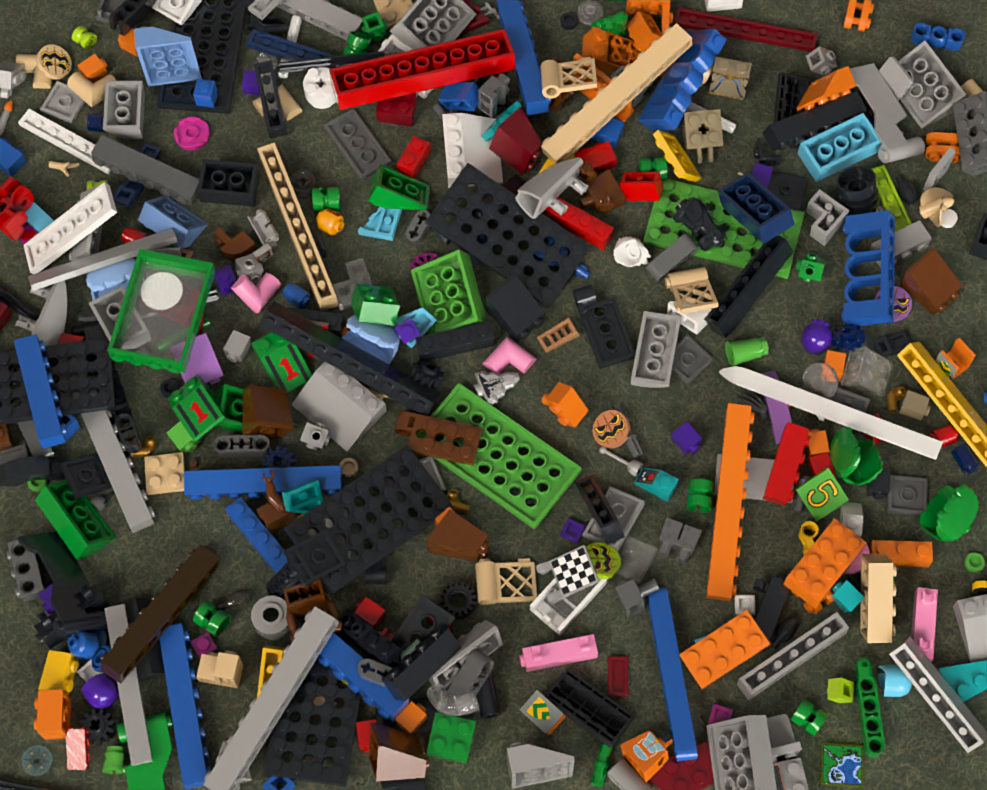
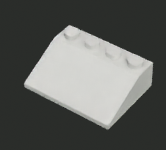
(466, 146)

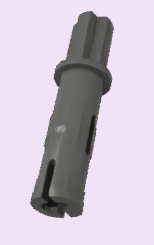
(631, 441)

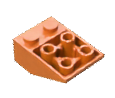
(608, 49)
(828, 89)

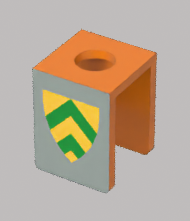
(960, 354)
(542, 712)

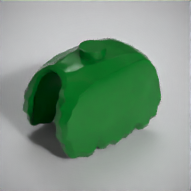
(854, 458)
(950, 513)

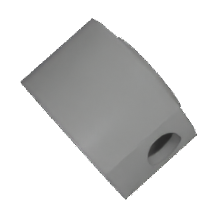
(270, 630)

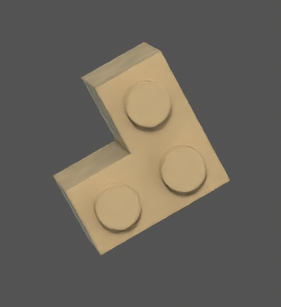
(220, 669)

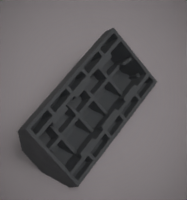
(788, 96)
(152, 663)
(589, 707)

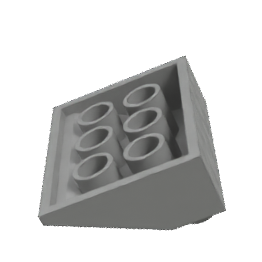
(432, 22)
(932, 88)
(340, 404)
(972, 622)
(741, 754)
(536, 765)

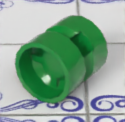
(357, 42)
(659, 164)
(326, 198)
(701, 493)
(218, 618)
(803, 712)

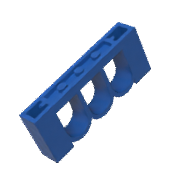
(681, 81)
(858, 228)

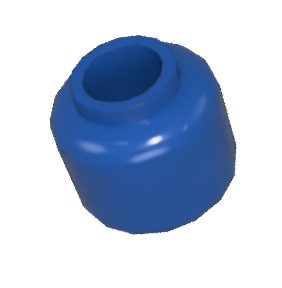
(83, 644)

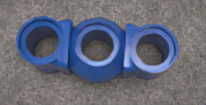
(930, 35)

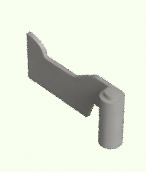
(886, 115)

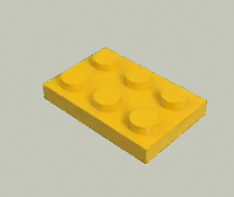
(676, 156)

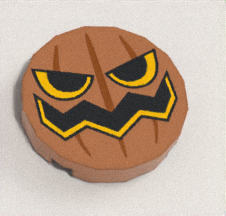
(611, 429)

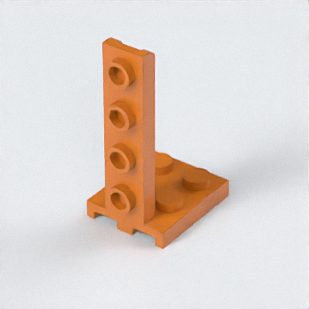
(654, 8)

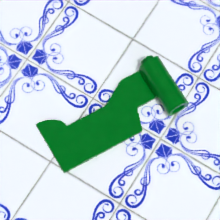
(150, 775)

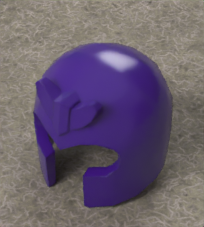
(816, 337)
(100, 691)

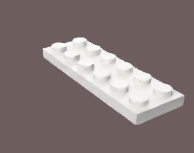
(70, 228)

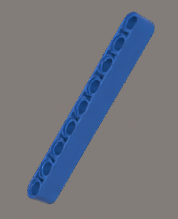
(672, 676)

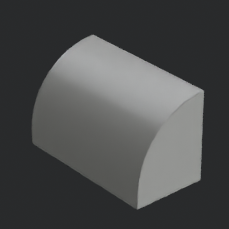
(627, 777)

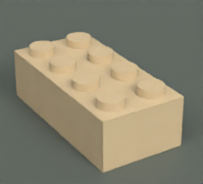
(878, 605)

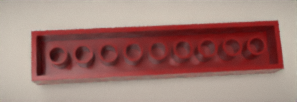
(422, 69)

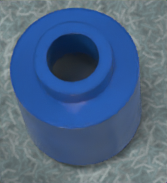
(297, 295)

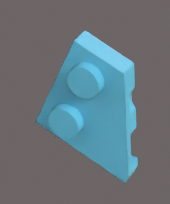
(382, 224)
(422, 320)

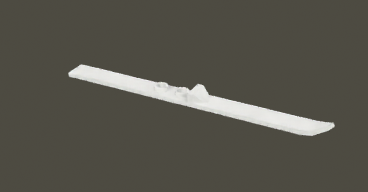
(833, 411)

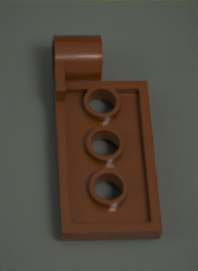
(410, 423)

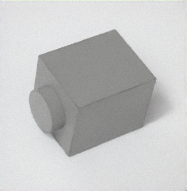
(237, 346)

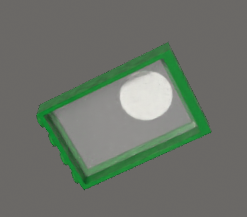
(161, 311)

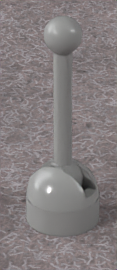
(632, 466)

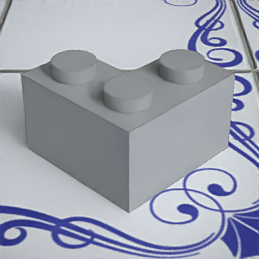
(828, 215)

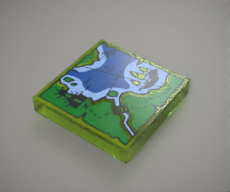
(842, 765)

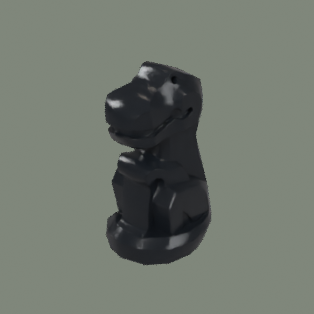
(698, 220)

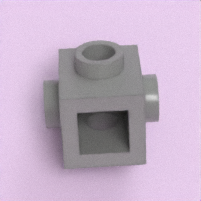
(821, 60)
(250, 267)
(309, 430)

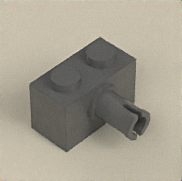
(632, 595)

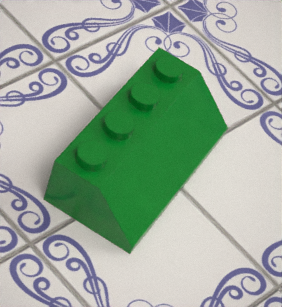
(74, 520)

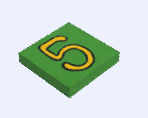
(821, 494)

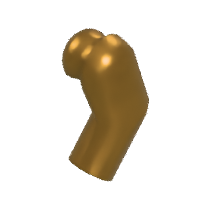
(893, 397)
(455, 501)

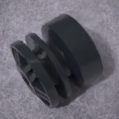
(858, 189)

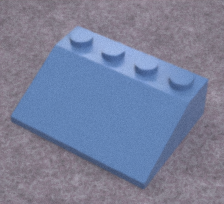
(166, 56)

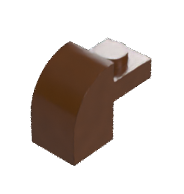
(234, 248)

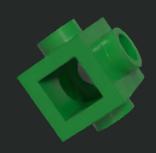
(374, 26)
(810, 267)

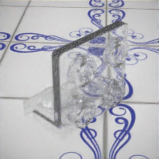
(868, 370)

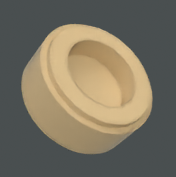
(350, 467)

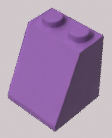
(203, 362)

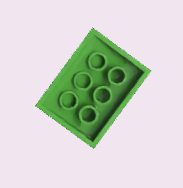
(449, 292)

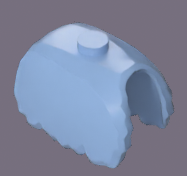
(110, 278)
(373, 338)

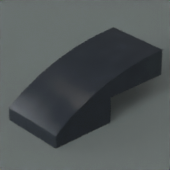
(891, 345)

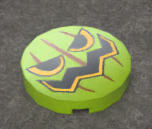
(604, 559)

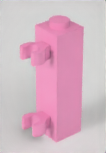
(924, 620)
(559, 653)

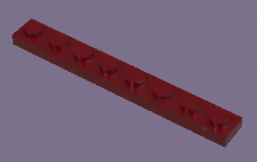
(746, 30)

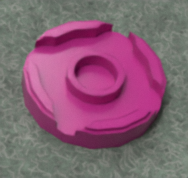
(192, 133)

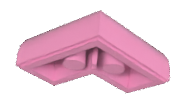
(256, 295)
(507, 353)

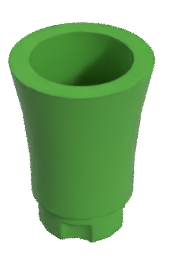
(745, 350)

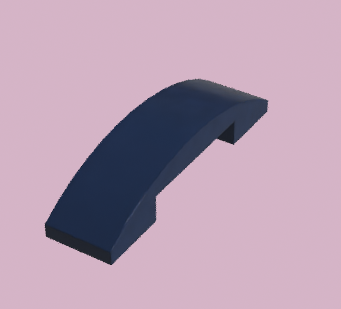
(130, 191)

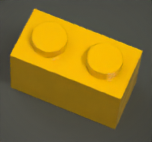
(59, 671)

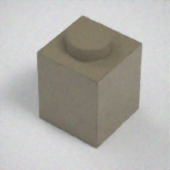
(915, 405)

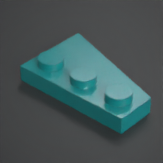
(966, 679)

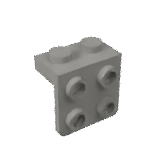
(896, 77)
(782, 738)

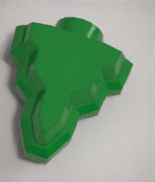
(612, 23)

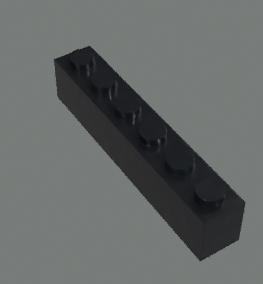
(813, 121)
(748, 285)

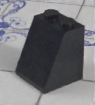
(514, 308)

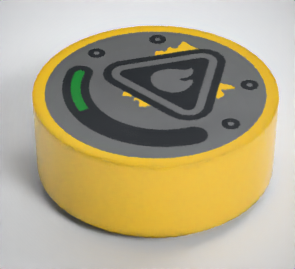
(979, 587)

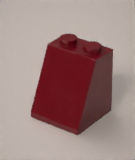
(517, 142)

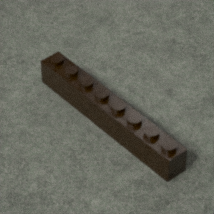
(160, 614)

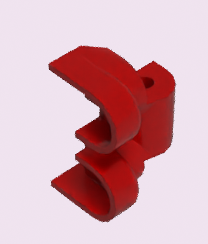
(18, 201)

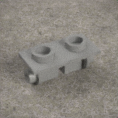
(265, 233)

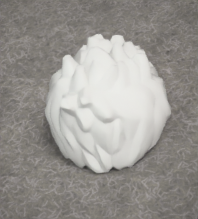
(630, 252)

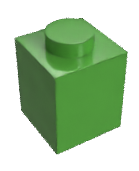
(182, 438)

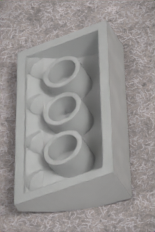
(655, 350)
(758, 476)

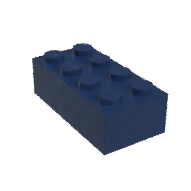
(756, 207)

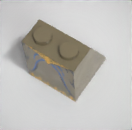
(730, 78)

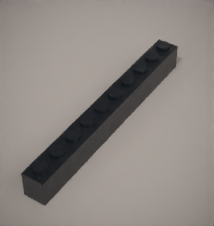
(349, 358)

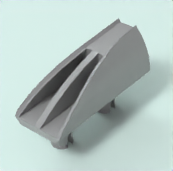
(548, 185)
(53, 315)

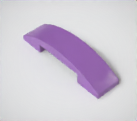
(778, 412)

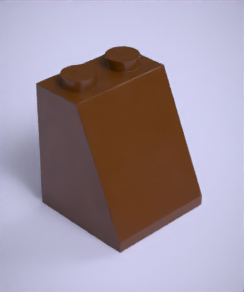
(932, 282)
(266, 411)
(458, 539)
(395, 754)

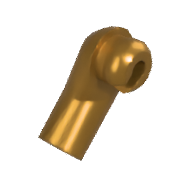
(149, 445)

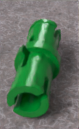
(601, 765)

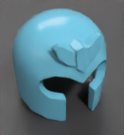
(893, 681)

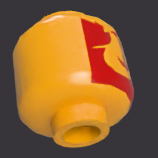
(330, 221)

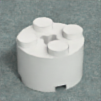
(318, 88)

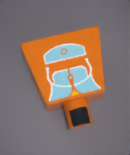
(647, 753)

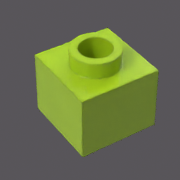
(840, 690)

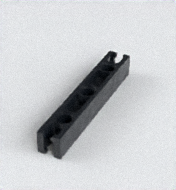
(130, 14)

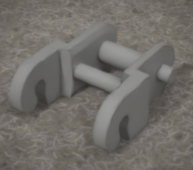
(487, 6)

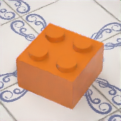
(52, 713)

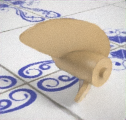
(934, 202)

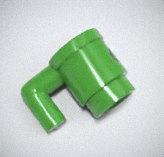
(114, 760)

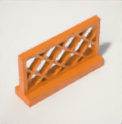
(602, 82)

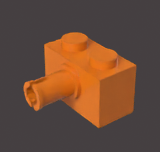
(565, 404)

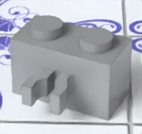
(10, 76)

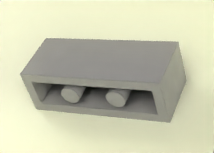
(907, 241)

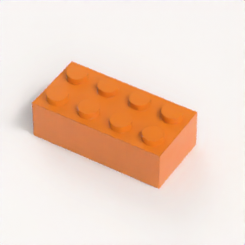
(825, 563)
(725, 649)

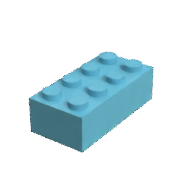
(839, 147)

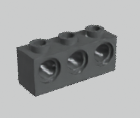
(32, 577)

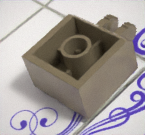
(694, 138)

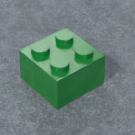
(375, 304)
(451, 738)

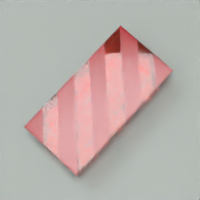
(77, 748)

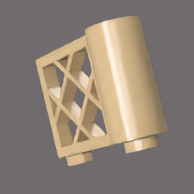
(553, 74)
(690, 281)
(489, 582)

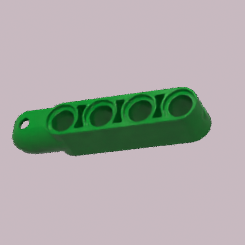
(865, 675)

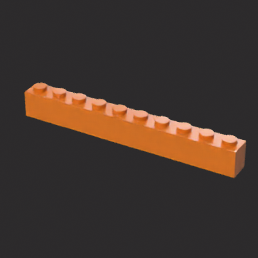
(728, 502)

